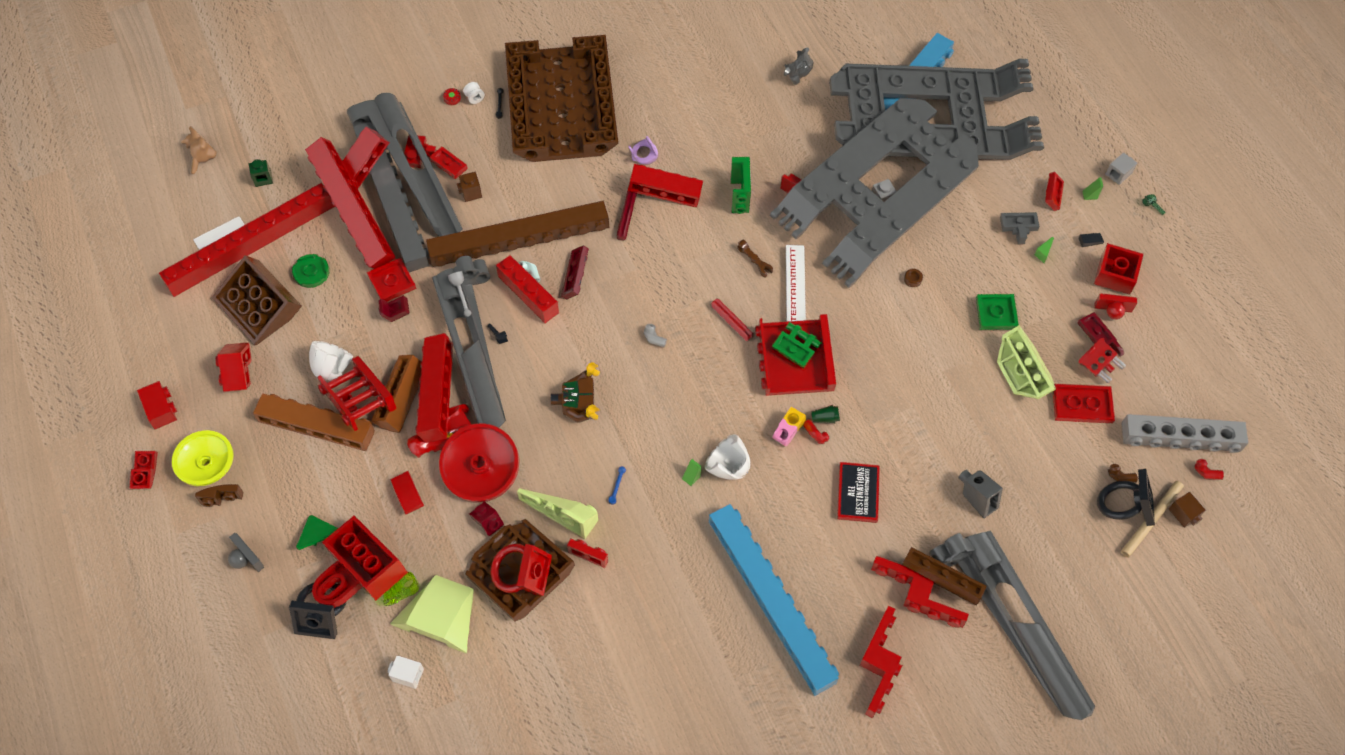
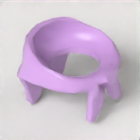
(653, 155)

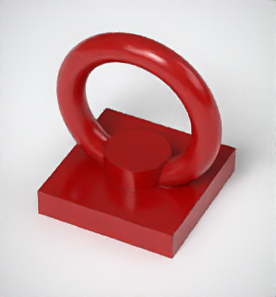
(532, 573)

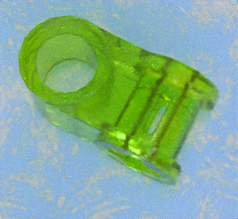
(399, 592)

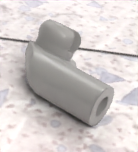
(652, 337)

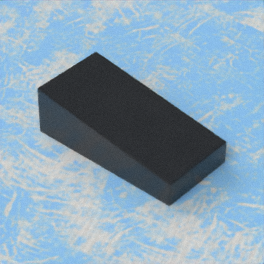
(1090, 239)

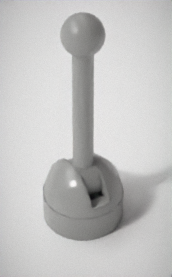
(457, 279)

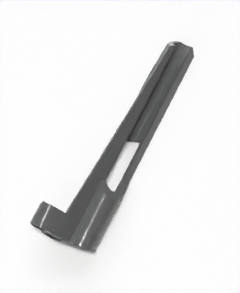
(987, 563)

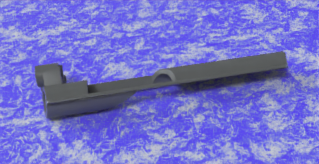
(388, 117)
(474, 361)

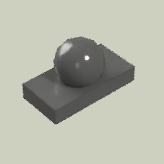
(239, 557)

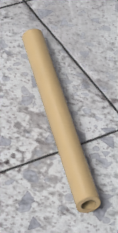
(1159, 509)

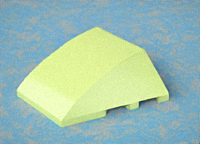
(440, 613)

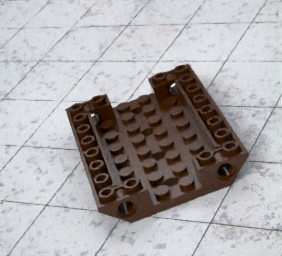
(537, 104)

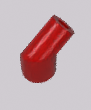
(1207, 473)

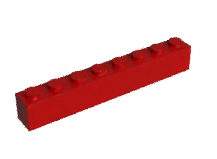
(349, 203)

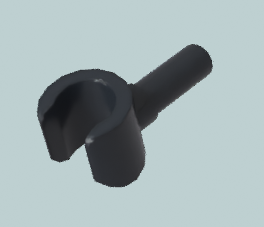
(500, 337)

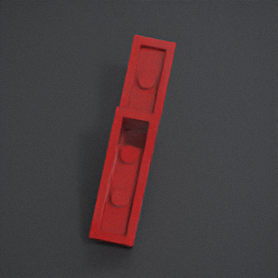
(918, 594)
(881, 662)

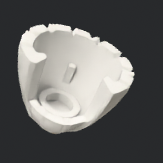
(328, 360)
(729, 459)

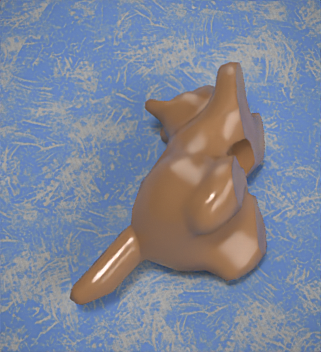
(199, 149)

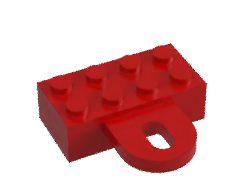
(359, 564)

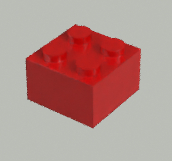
(1118, 268)

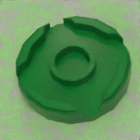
(310, 271)

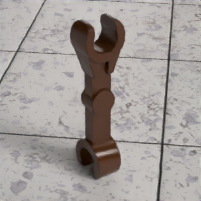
(743, 247)

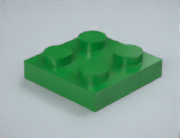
(997, 311)

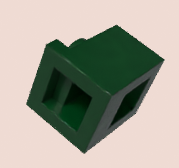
(259, 168)

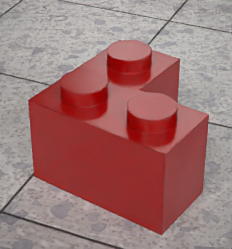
(233, 366)

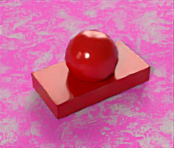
(1115, 304)

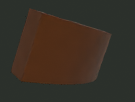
(214, 495)

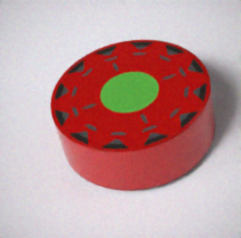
(451, 96)

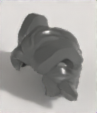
(800, 67)

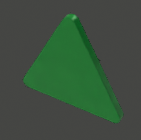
(314, 532)

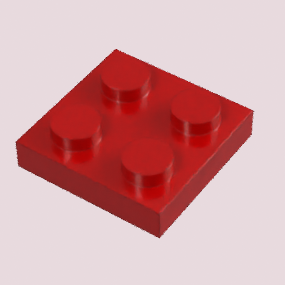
(391, 280)

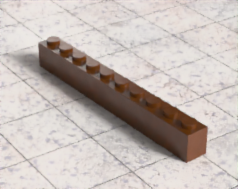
(518, 233)

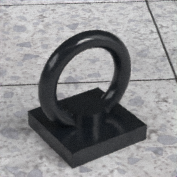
(1142, 497)
(314, 618)

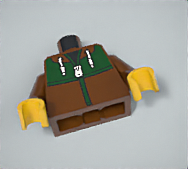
(578, 396)

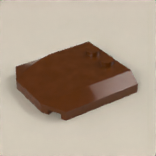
(520, 603)

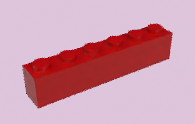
(434, 388)

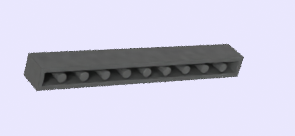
(396, 210)

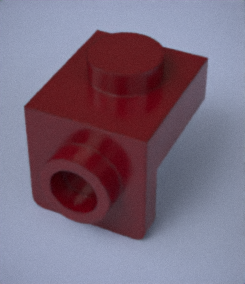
(394, 309)
(487, 518)

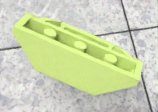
(1023, 365)

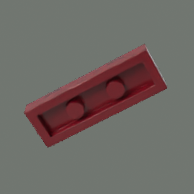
(575, 272)

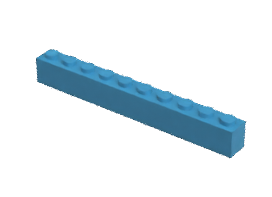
(773, 600)

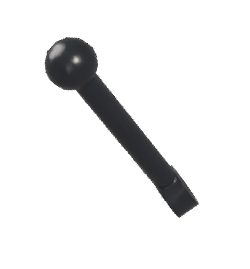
(499, 114)

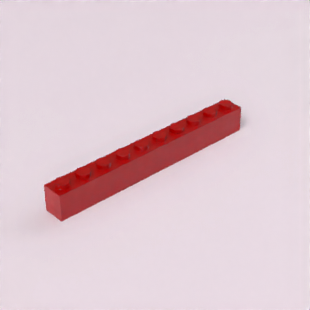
(246, 240)

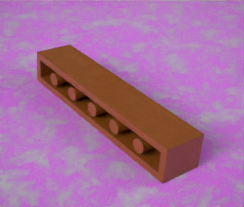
(312, 421)

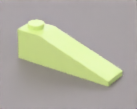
(566, 512)

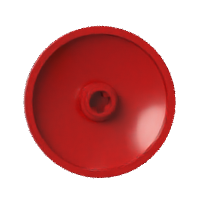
(479, 463)

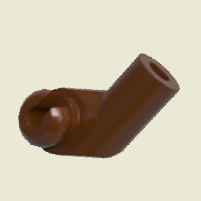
(1115, 473)

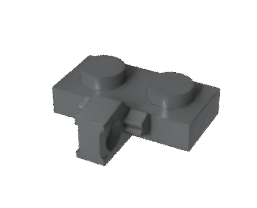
(1019, 224)

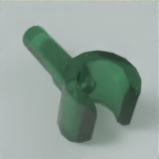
(1152, 200)

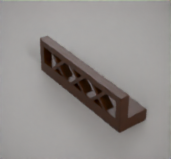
(945, 576)

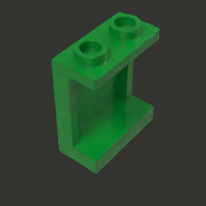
(741, 175)

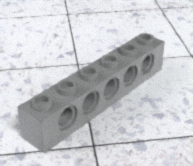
(1233, 431)

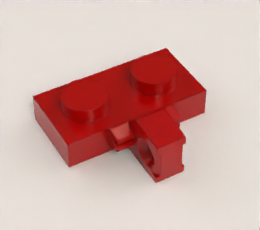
(412, 155)

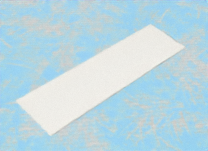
(219, 232)

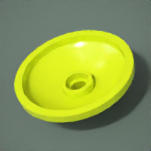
(198, 449)

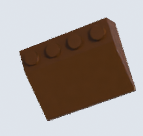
(255, 300)

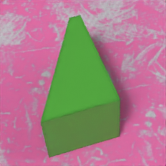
(1093, 190)
(1042, 251)
(692, 472)

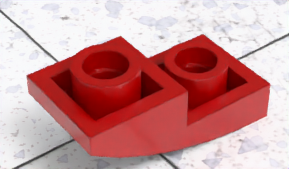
(144, 470)
(407, 492)

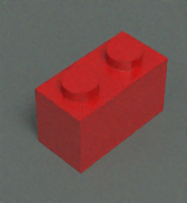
(157, 404)

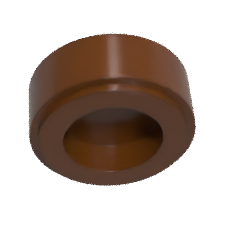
(913, 278)

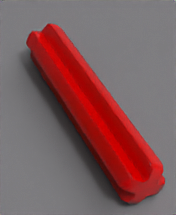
(732, 319)

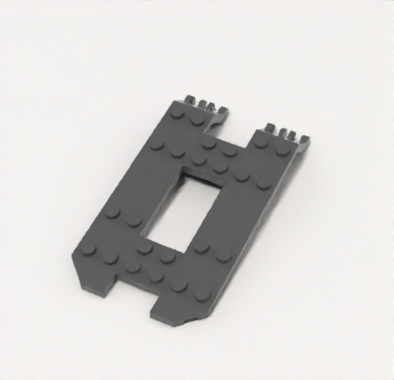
(962, 87)
(878, 221)

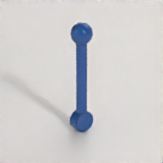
(612, 499)

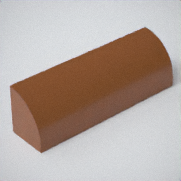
(403, 387)

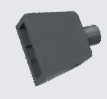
(981, 492)

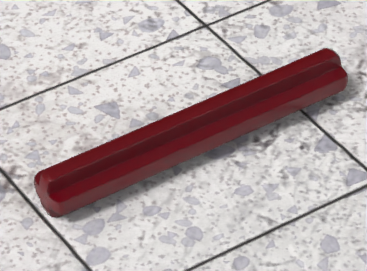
(626, 215)

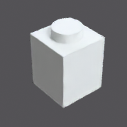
(405, 671)

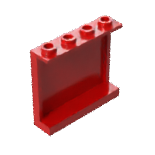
(787, 377)

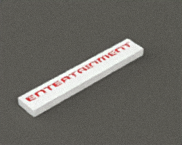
(795, 283)

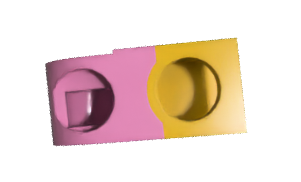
(789, 426)

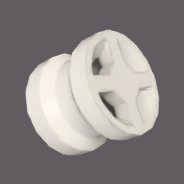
(473, 92)

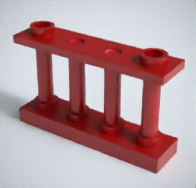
(367, 379)

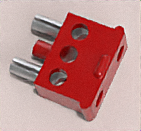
(1098, 352)

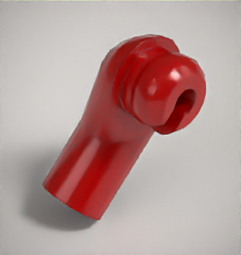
(819, 437)

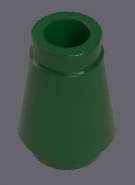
(826, 415)

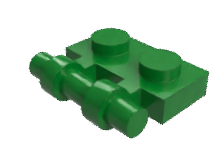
(792, 348)

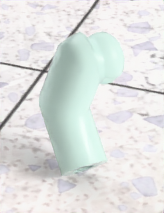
(531, 269)

